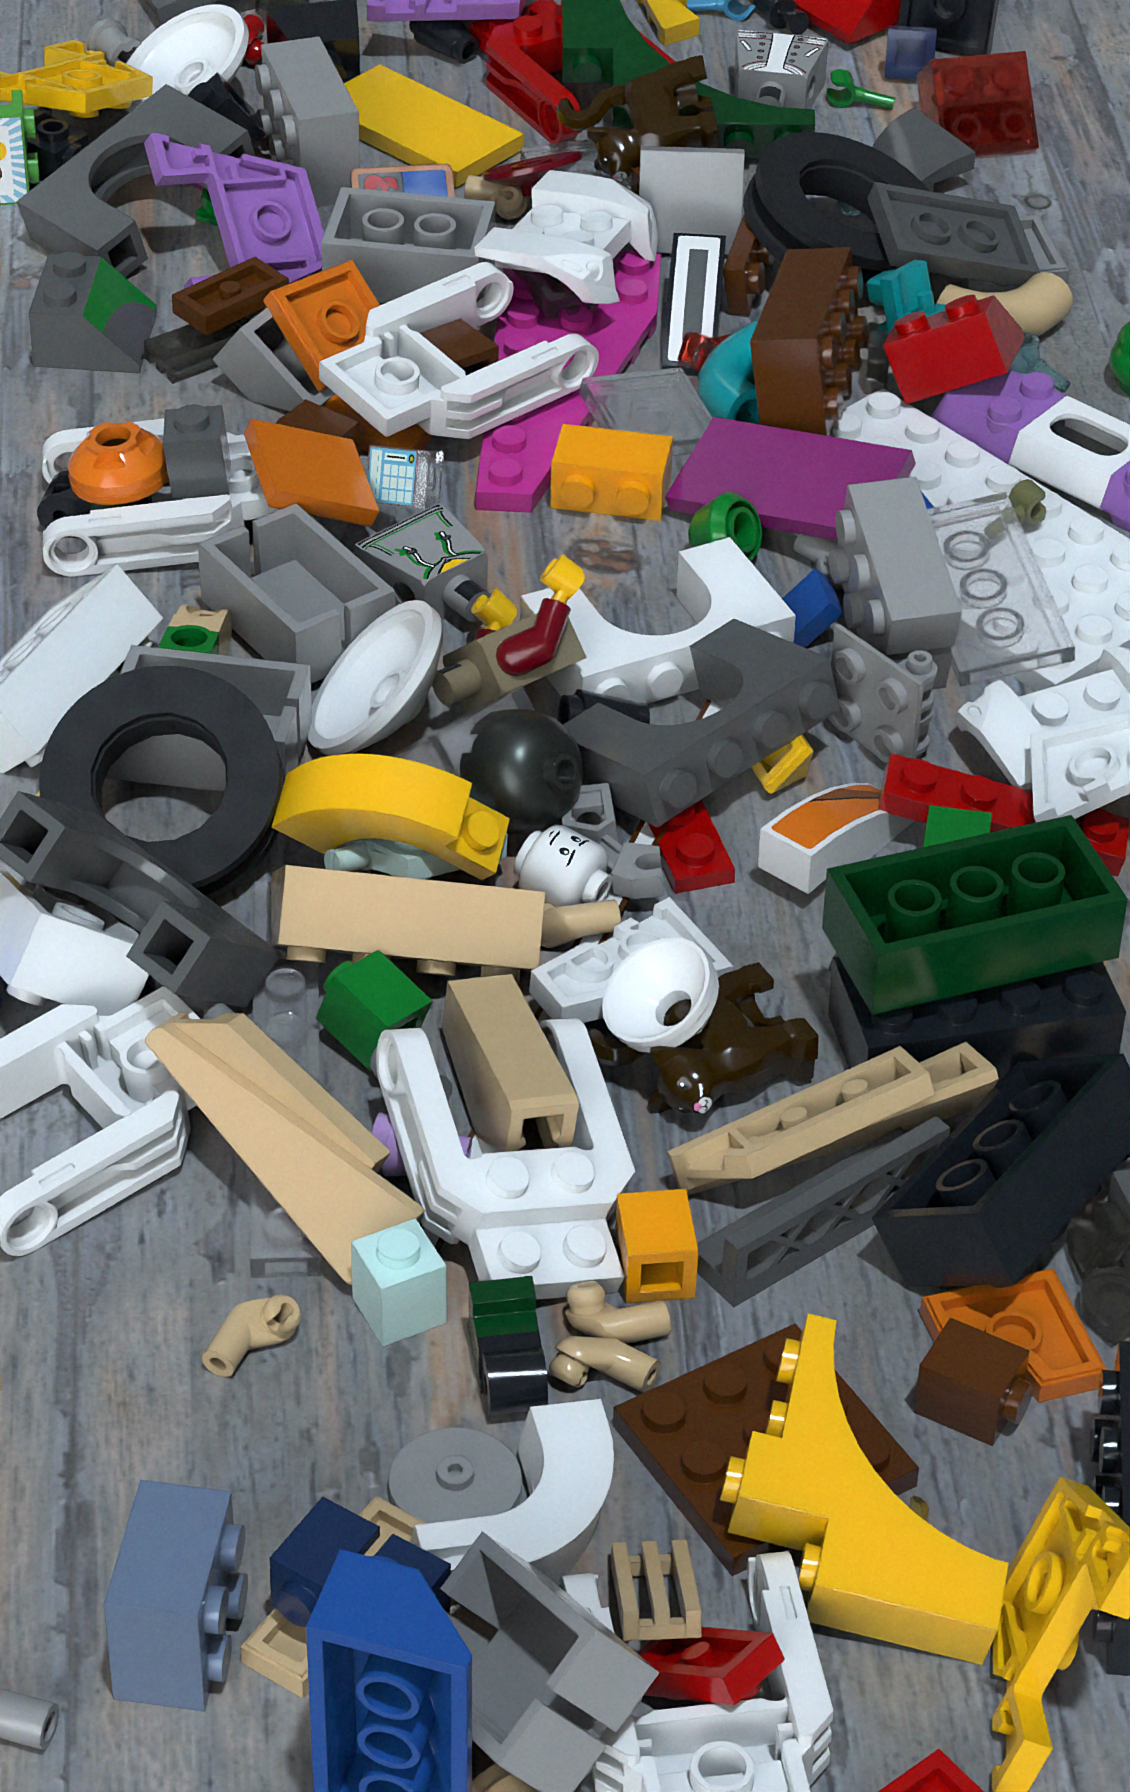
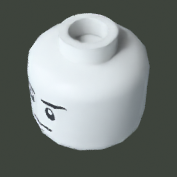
(563, 866)

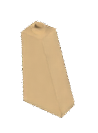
(507, 1067)

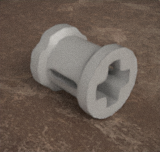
(112, 39)

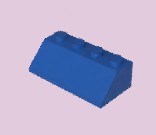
(387, 1683)

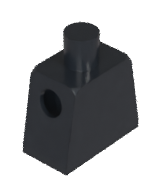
(330, 20)

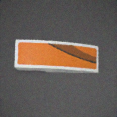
(826, 832)

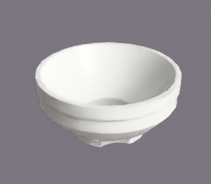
(650, 984)

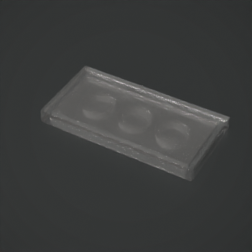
(1005, 602)

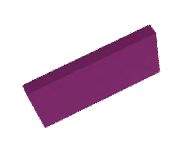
(786, 474)

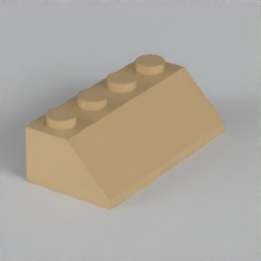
(406, 919)

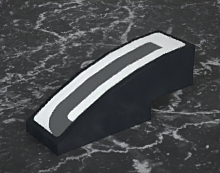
(693, 293)

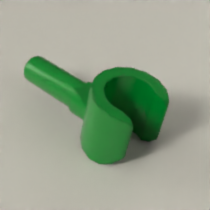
(846, 96)

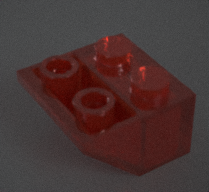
(981, 101)

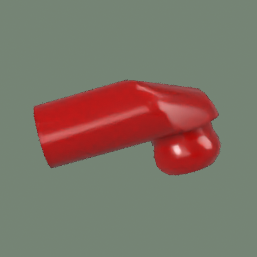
(256, 29)

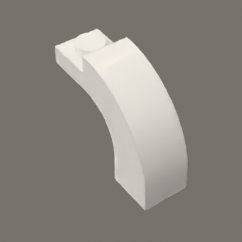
(568, 1475)

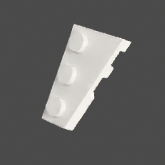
(1080, 766)
(577, 979)

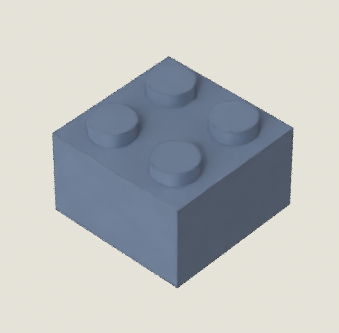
(174, 1596)

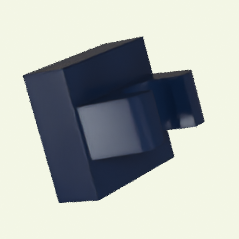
(908, 50)

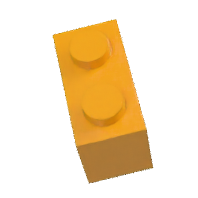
(611, 472)

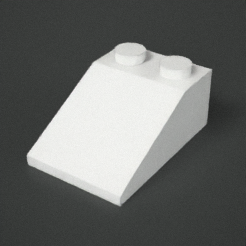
(64, 948)

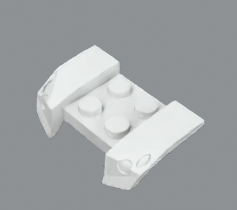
(576, 233)
(1005, 721)

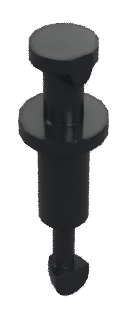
(784, 15)

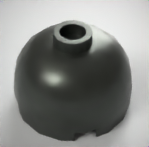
(523, 768)

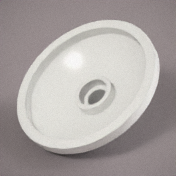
(193, 49)
(378, 680)

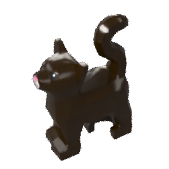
(657, 111)
(731, 1052)

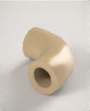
(1034, 305)

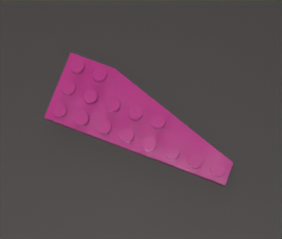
(519, 452)

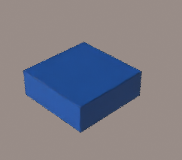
(814, 606)

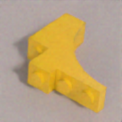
(865, 1552)

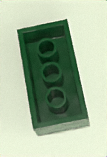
(973, 914)

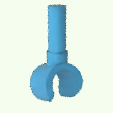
(732, 8)

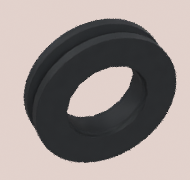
(820, 167)
(170, 703)

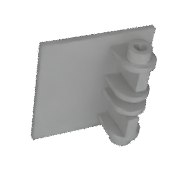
(882, 701)

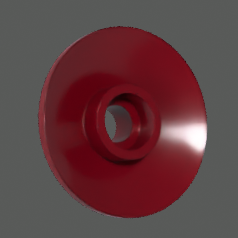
(530, 171)

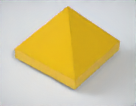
(784, 765)

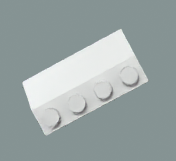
(65, 657)

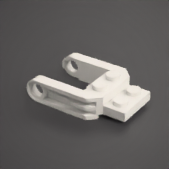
(407, 381)
(153, 531)
(119, 1087)
(514, 1209)
(725, 1746)

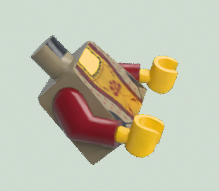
(518, 653)

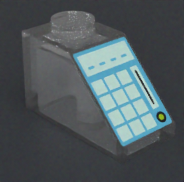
(404, 475)

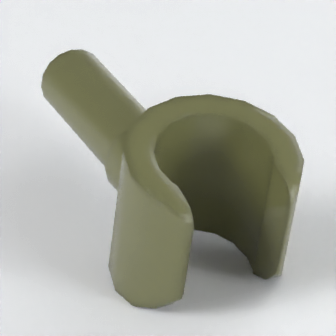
(1026, 502)

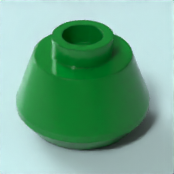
(727, 517)

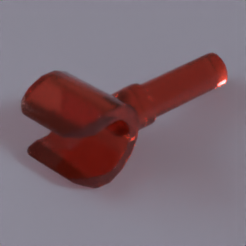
(697, 347)

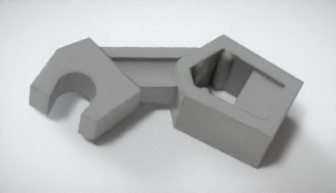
(633, 866)

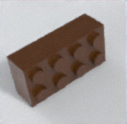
(809, 340)

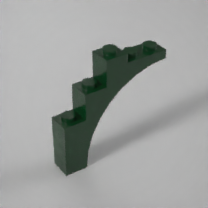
(606, 48)

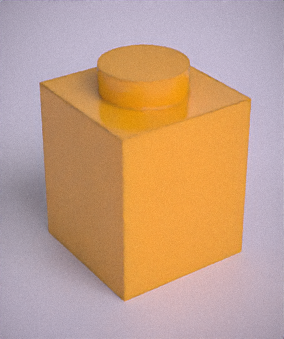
(656, 1245)

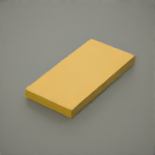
(428, 126)

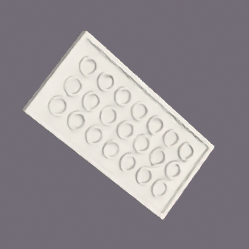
(1076, 552)

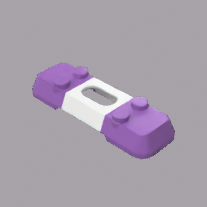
(1013, 422)

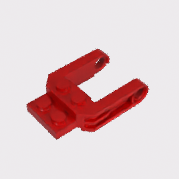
(520, 66)

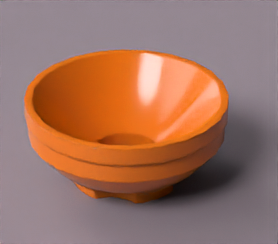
(117, 464)

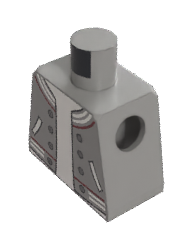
(779, 68)

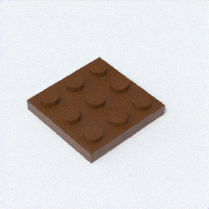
(707, 1415)

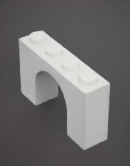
(712, 585)

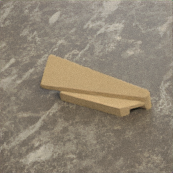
(836, 1115)
(285, 1131)

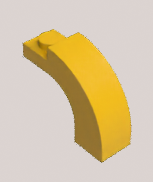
(392, 800)

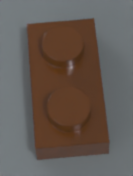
(745, 270)
(227, 295)

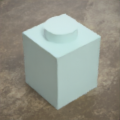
(399, 1282)

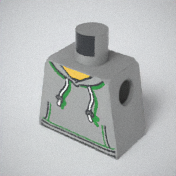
(430, 561)

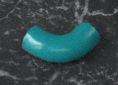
(728, 379)

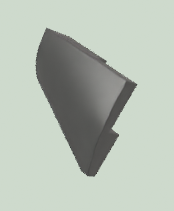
(925, 148)

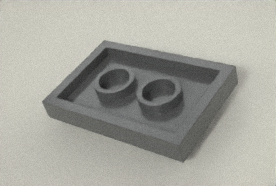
(952, 234)

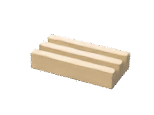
(653, 1567)

